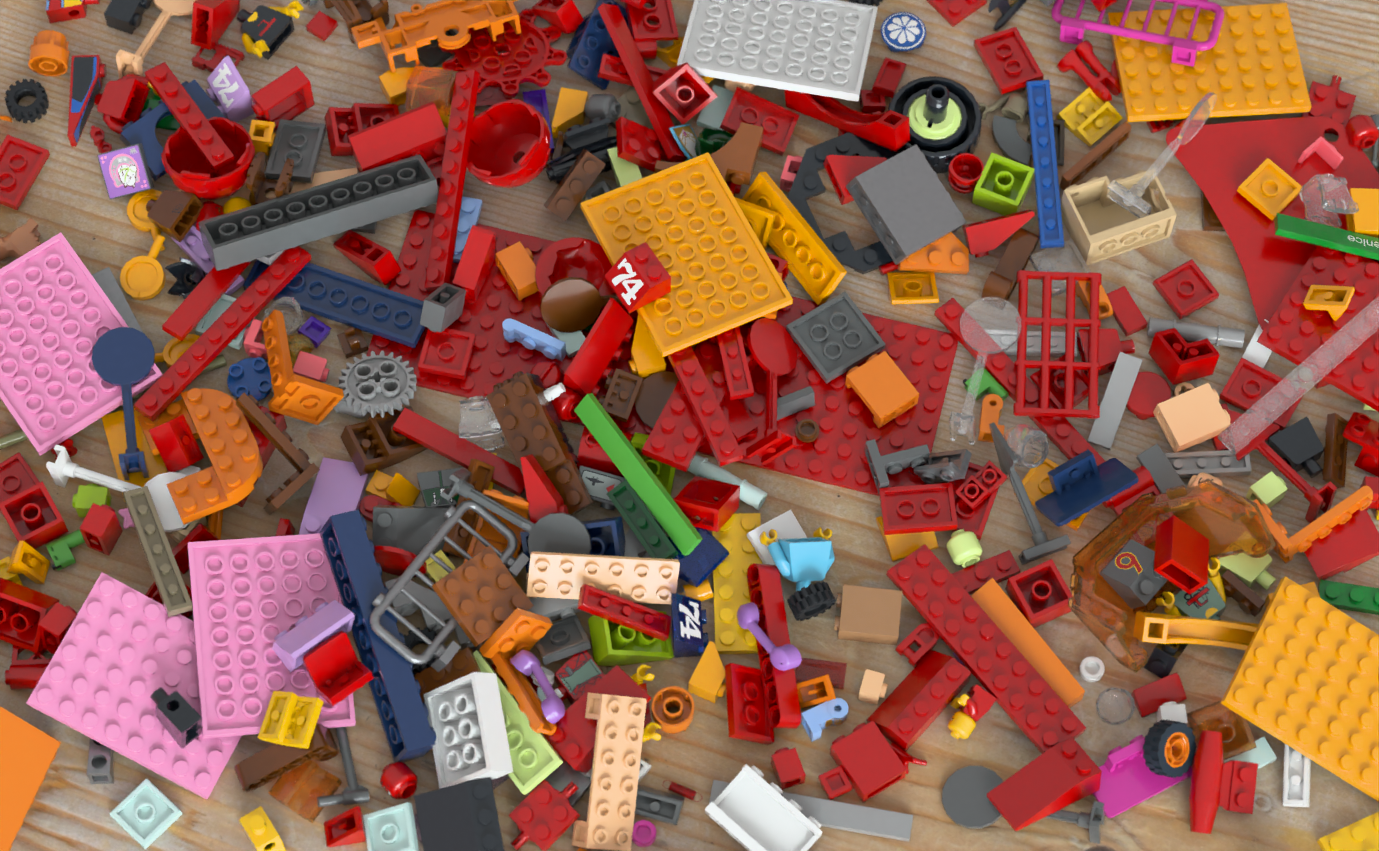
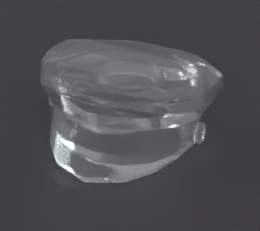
(292, 313)

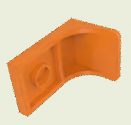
(490, 534)

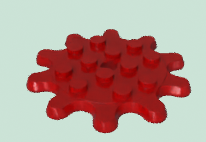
(523, 62)

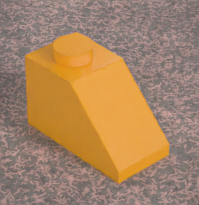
(569, 110)
(709, 676)

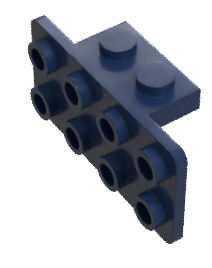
(1082, 486)

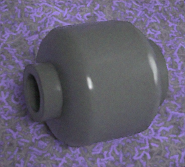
(602, 106)

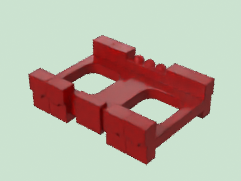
(221, 52)

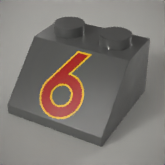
(1133, 574)

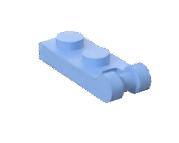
(533, 339)

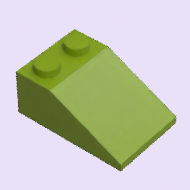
(624, 646)

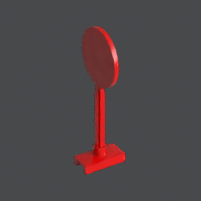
(777, 355)
(391, 559)

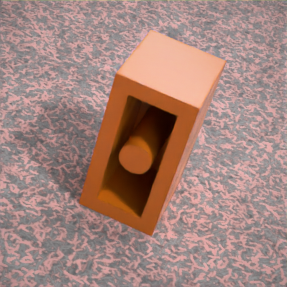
(518, 269)

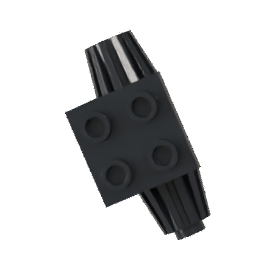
(588, 137)

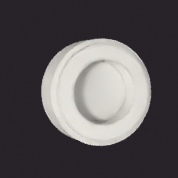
(1091, 669)

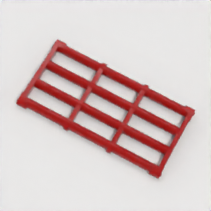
(1068, 365)

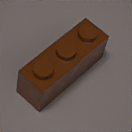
(574, 184)

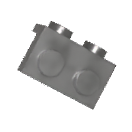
(944, 466)

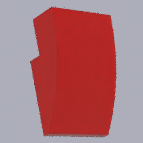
(346, 121)
(1344, 546)

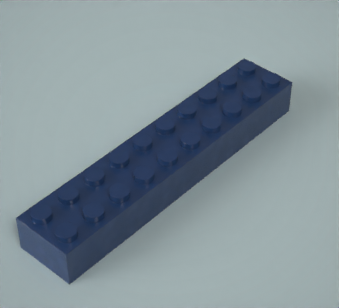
(393, 683)

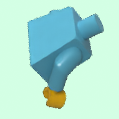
(801, 558)

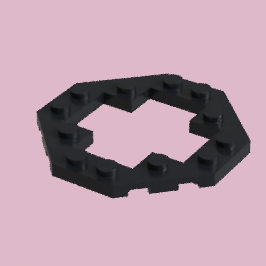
(809, 184)

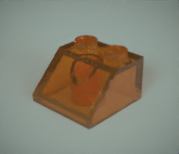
(1234, 728)

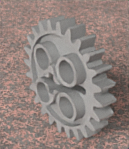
(377, 384)

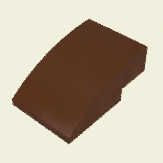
(376, 445)

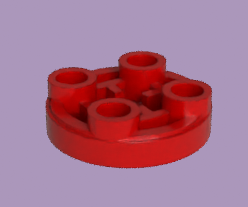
(1147, 393)

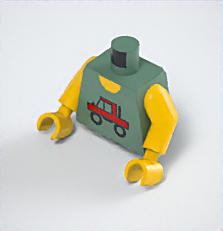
(1206, 602)

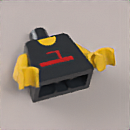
(267, 28)

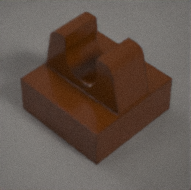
(352, 342)

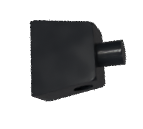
(1299, 447)
(177, 716)

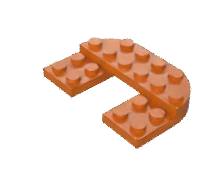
(228, 444)

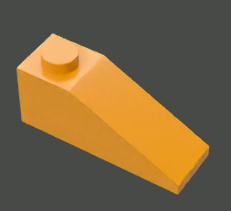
(394, 84)
(644, 353)

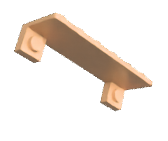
(627, 577)
(613, 772)

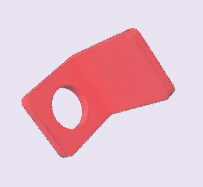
(1325, 151)

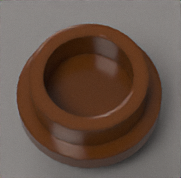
(807, 430)

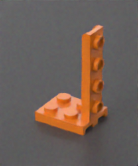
(293, 393)
(1318, 528)
(519, 633)

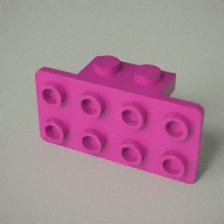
(1128, 779)

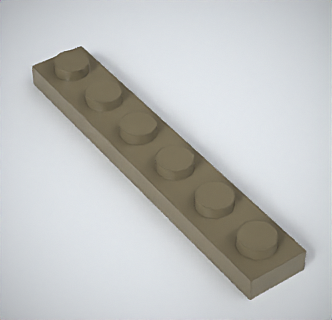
(158, 551)

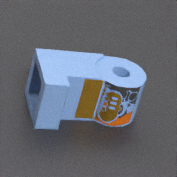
(824, 715)

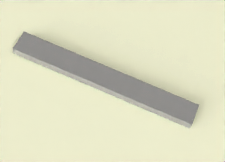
(844, 815)

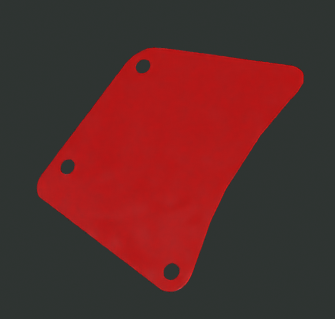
(1228, 153)

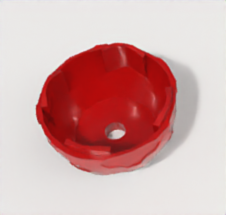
(504, 136)
(194, 174)

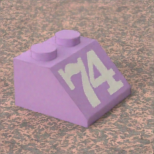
(229, 91)

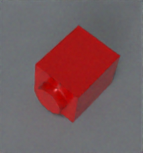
(787, 768)

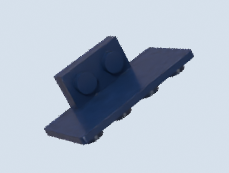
(590, 43)

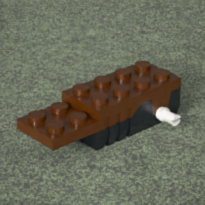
(534, 428)

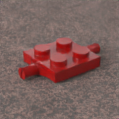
(1330, 102)
(544, 815)

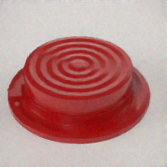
(573, 258)

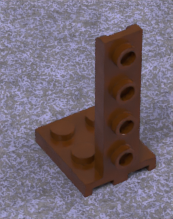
(282, 442)

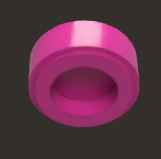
(643, 833)

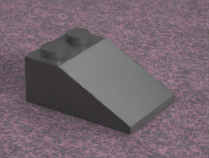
(407, 526)

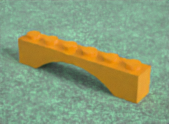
(1192, 630)

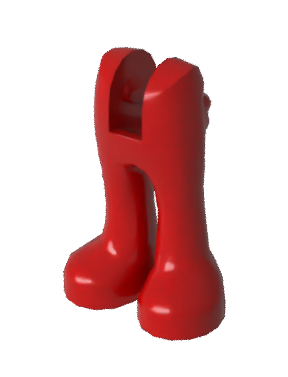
(1099, 85)

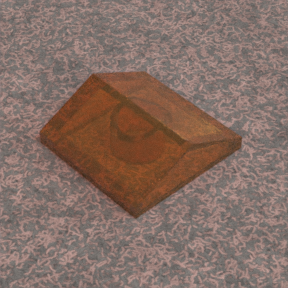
(430, 85)

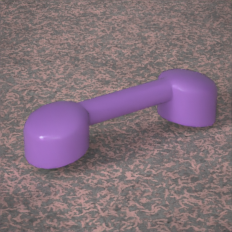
(781, 657)
(527, 664)

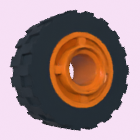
(1169, 748)

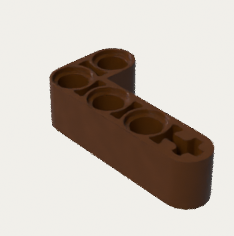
(1015, 258)
(281, 759)

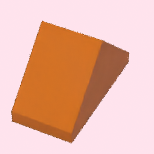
(815, 691)

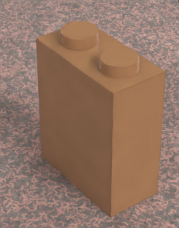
(868, 614)

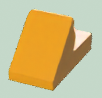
(1329, 298)
(393, 488)
(28, 562)

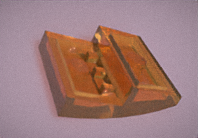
(302, 786)

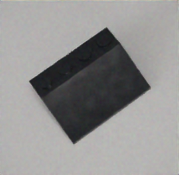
(459, 818)

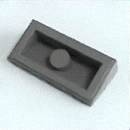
(658, 804)

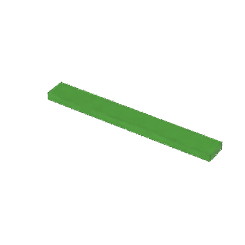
(638, 474)

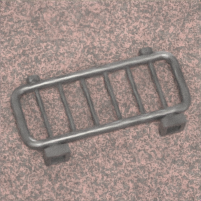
(382, 602)

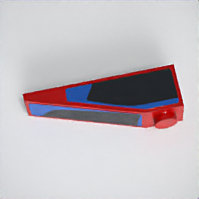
(85, 84)

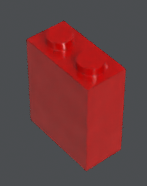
(1181, 554)
(867, 760)

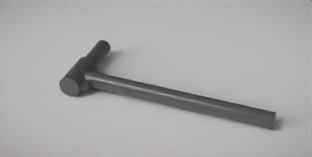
(353, 793)

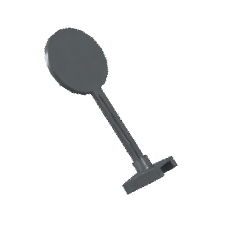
(550, 534)
(968, 806)

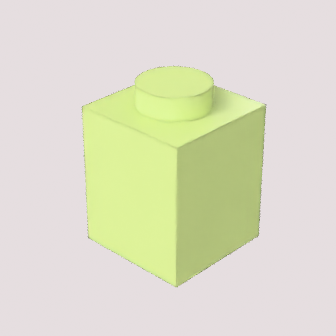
(1268, 490)

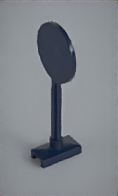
(122, 359)

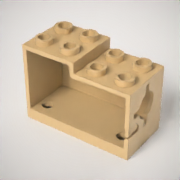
(1106, 228)

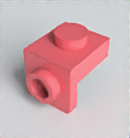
(252, 339)

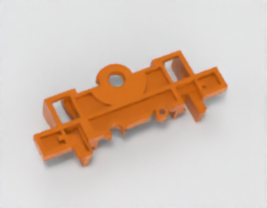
(422, 25)

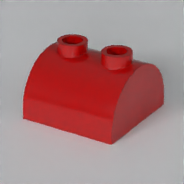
(593, 455)

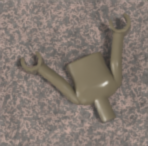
(1015, 107)

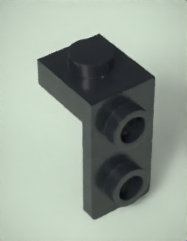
(1164, 658)

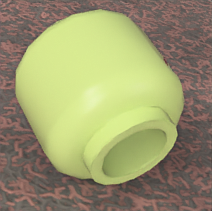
(964, 548)

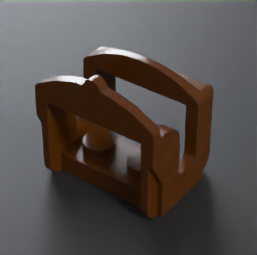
(359, 12)

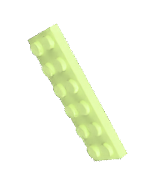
(530, 751)

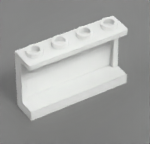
(761, 816)

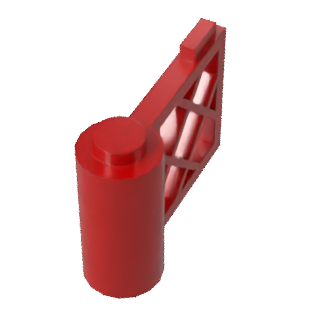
(1127, 497)
(25, 673)

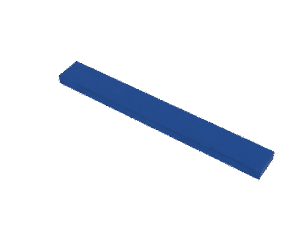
(1045, 164)

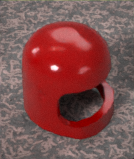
(965, 172)

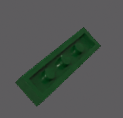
(641, 522)

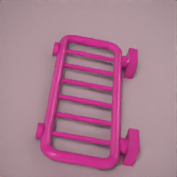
(1183, 49)

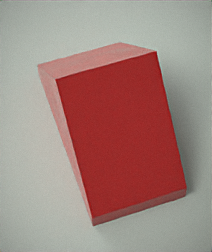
(345, 828)

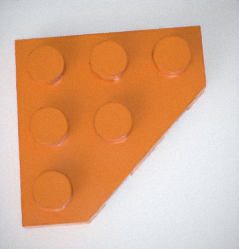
(941, 256)

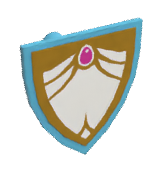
(685, 139)

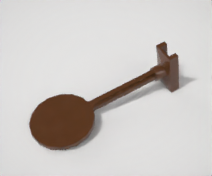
(572, 304)
(654, 395)

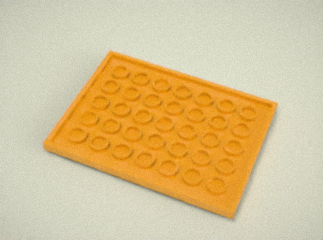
(1249, 68)
(702, 242)
(1314, 684)

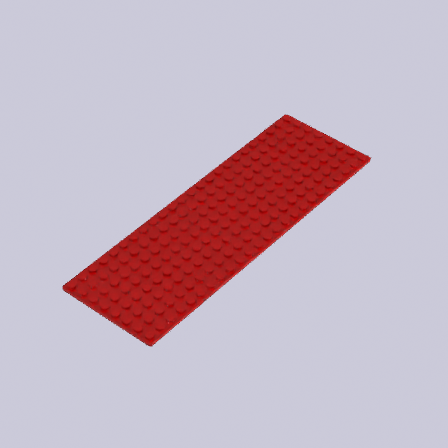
(842, 416)

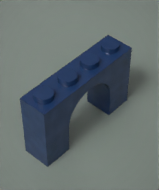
(144, 129)

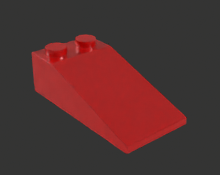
(575, 733)
(1046, 785)

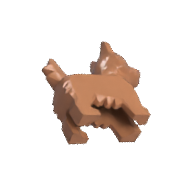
(20, 240)

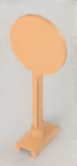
(132, 63)

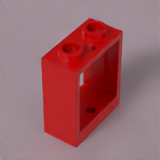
(283, 98)
(711, 516)

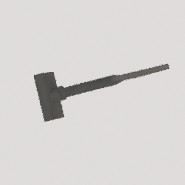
(1043, 546)

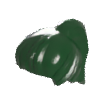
(711, 141)

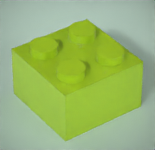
(1003, 185)

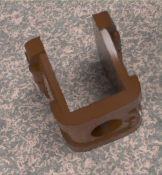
(260, 185)

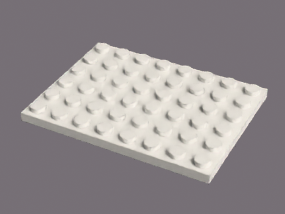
(782, 44)

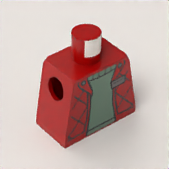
(577, 677)

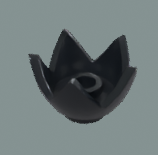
(187, 275)

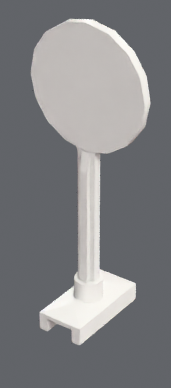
(166, 509)

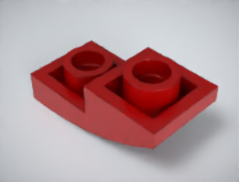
(981, 485)

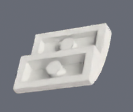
(785, 526)

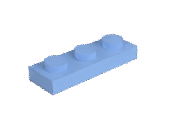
(469, 216)

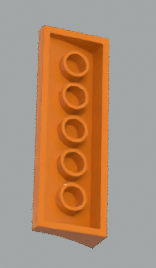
(1028, 641)

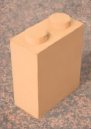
(1192, 417)

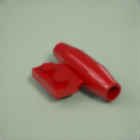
(1218, 783)

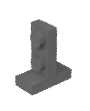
(893, 462)

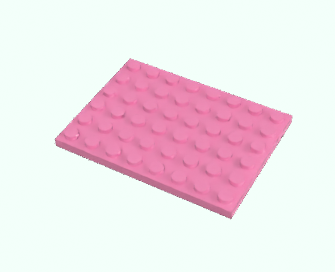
(47, 338)
(240, 602)
(110, 667)

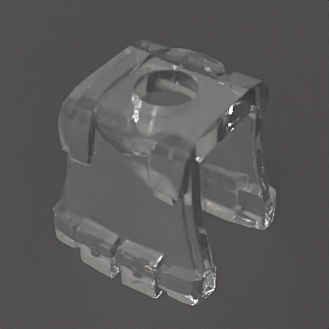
(1326, 197)
(480, 424)

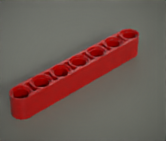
(778, 685)

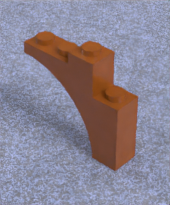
(736, 158)

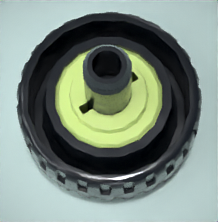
(941, 119)

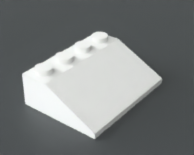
(468, 730)

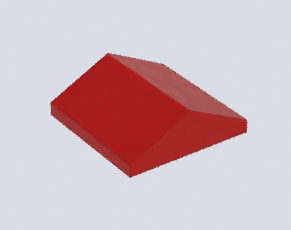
(1081, 384)

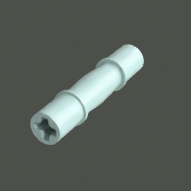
(748, 493)

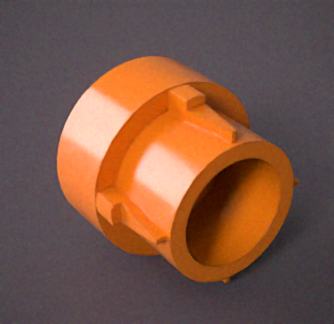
(49, 53)
(673, 697)

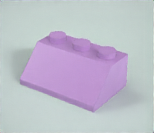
(311, 632)

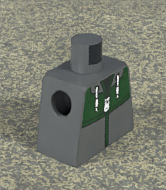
(431, 486)

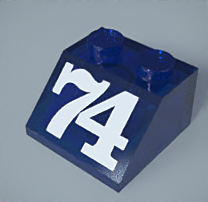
(687, 626)

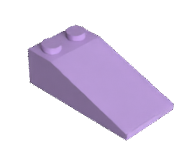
(335, 491)

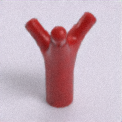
(906, 758)

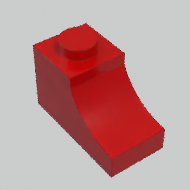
(560, 14)

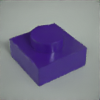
(315, 330)

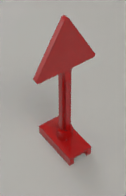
(1318, 499)

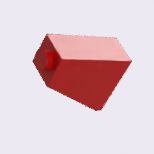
(211, 20)
(845, 168)
(475, 261)

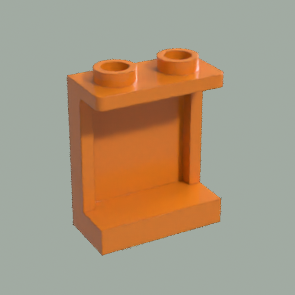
(882, 388)

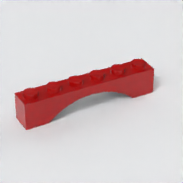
(885, 129)

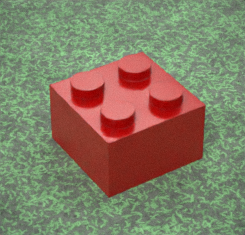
(33, 516)
(1040, 593)

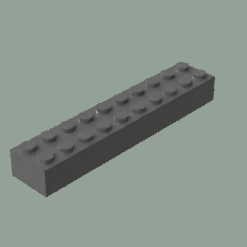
(318, 212)

